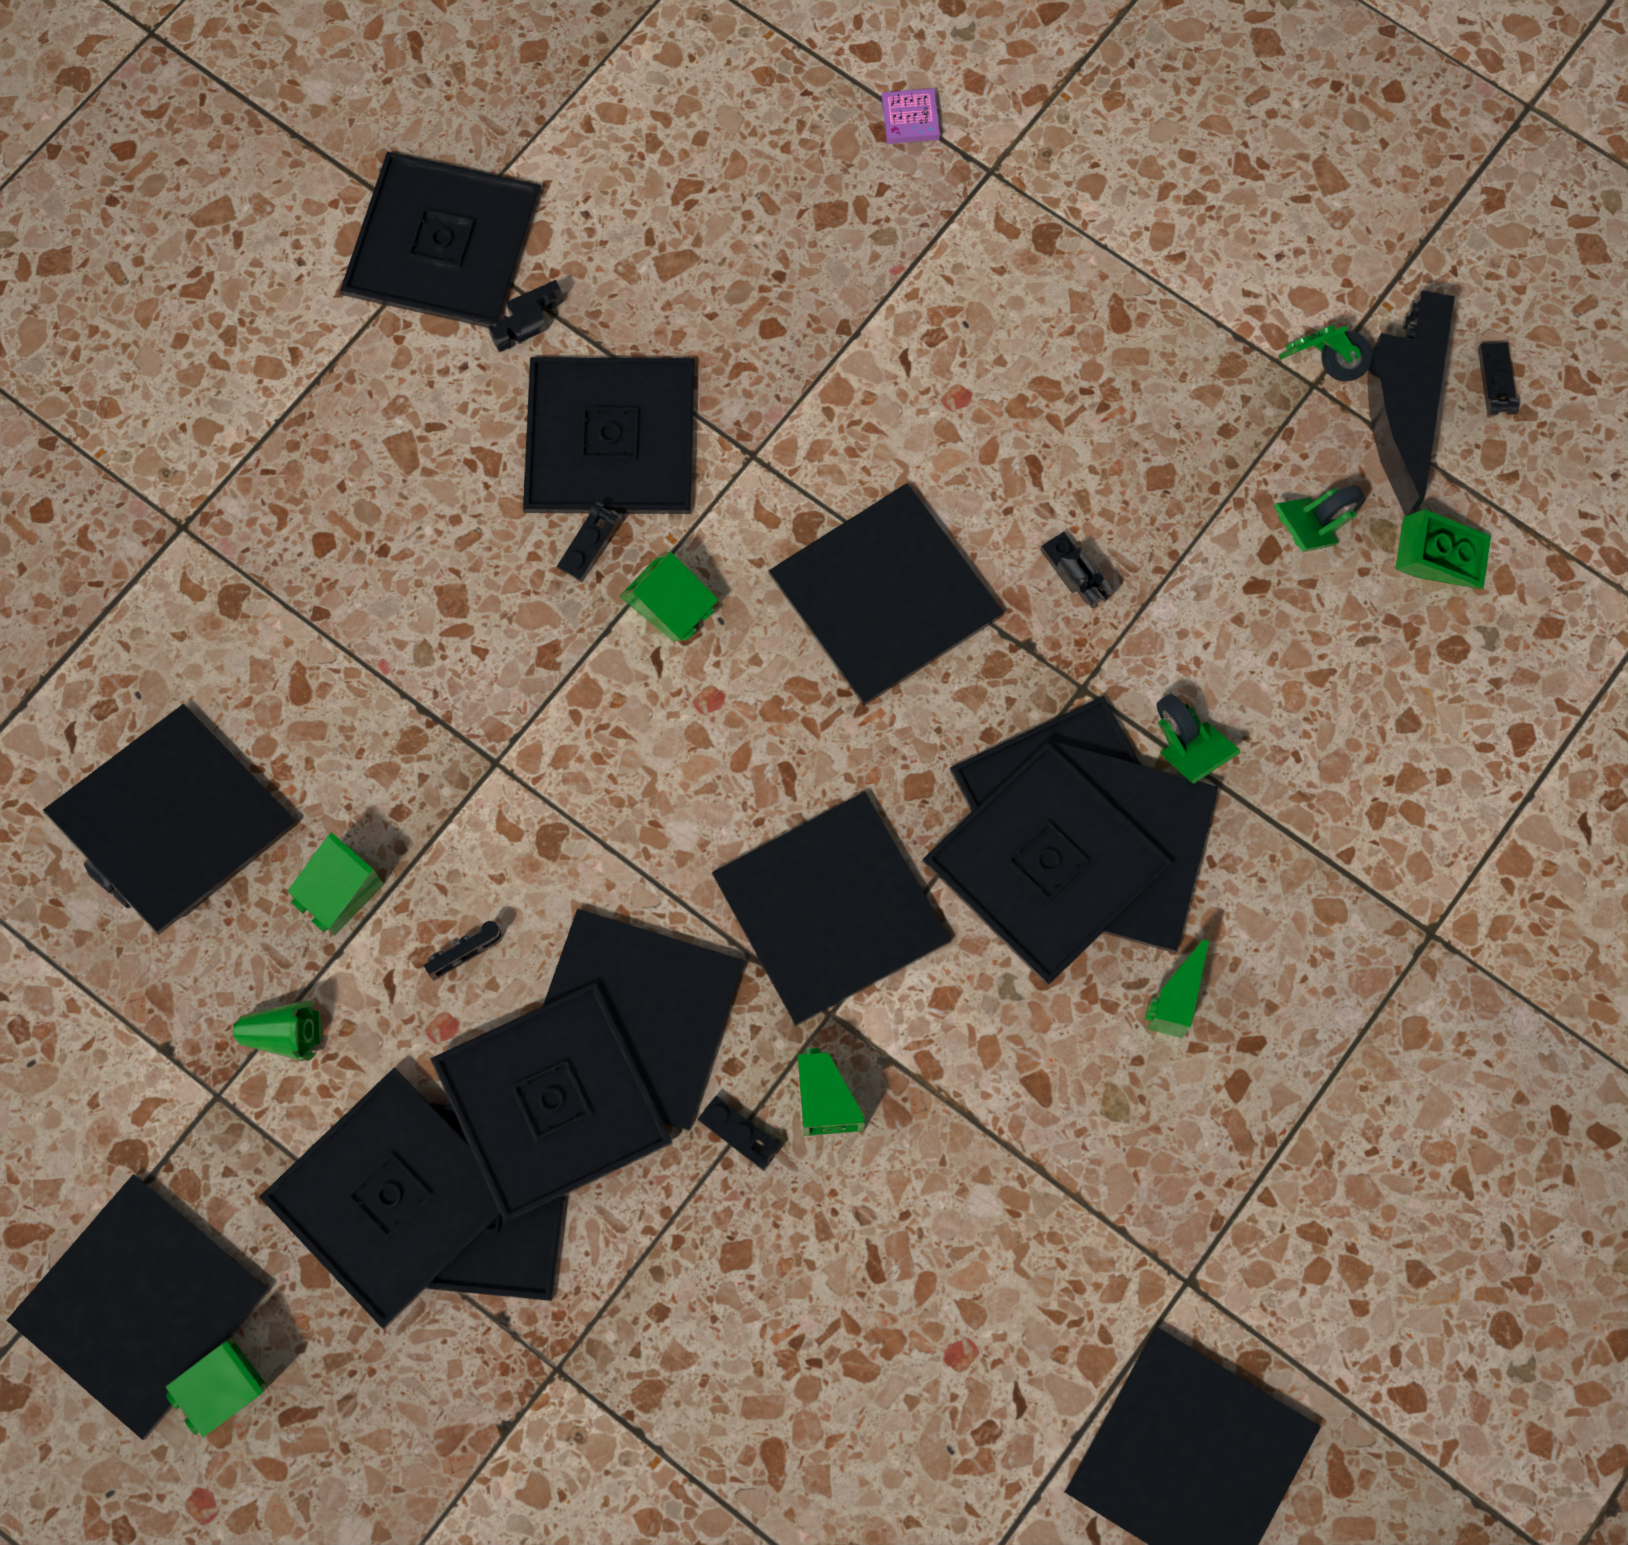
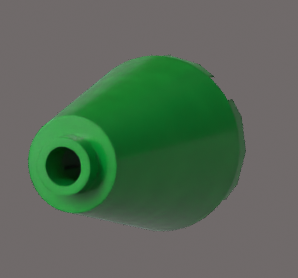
(281, 1030)

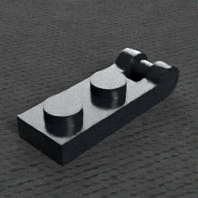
(1497, 379)
(589, 542)
(464, 950)
(738, 1132)

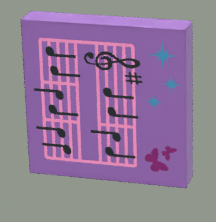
(910, 116)

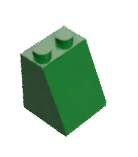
(670, 597)
(334, 885)
(825, 1097)
(216, 1388)

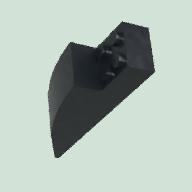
(1406, 395)

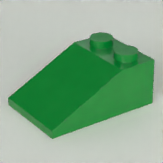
(1442, 550)
(1176, 1002)

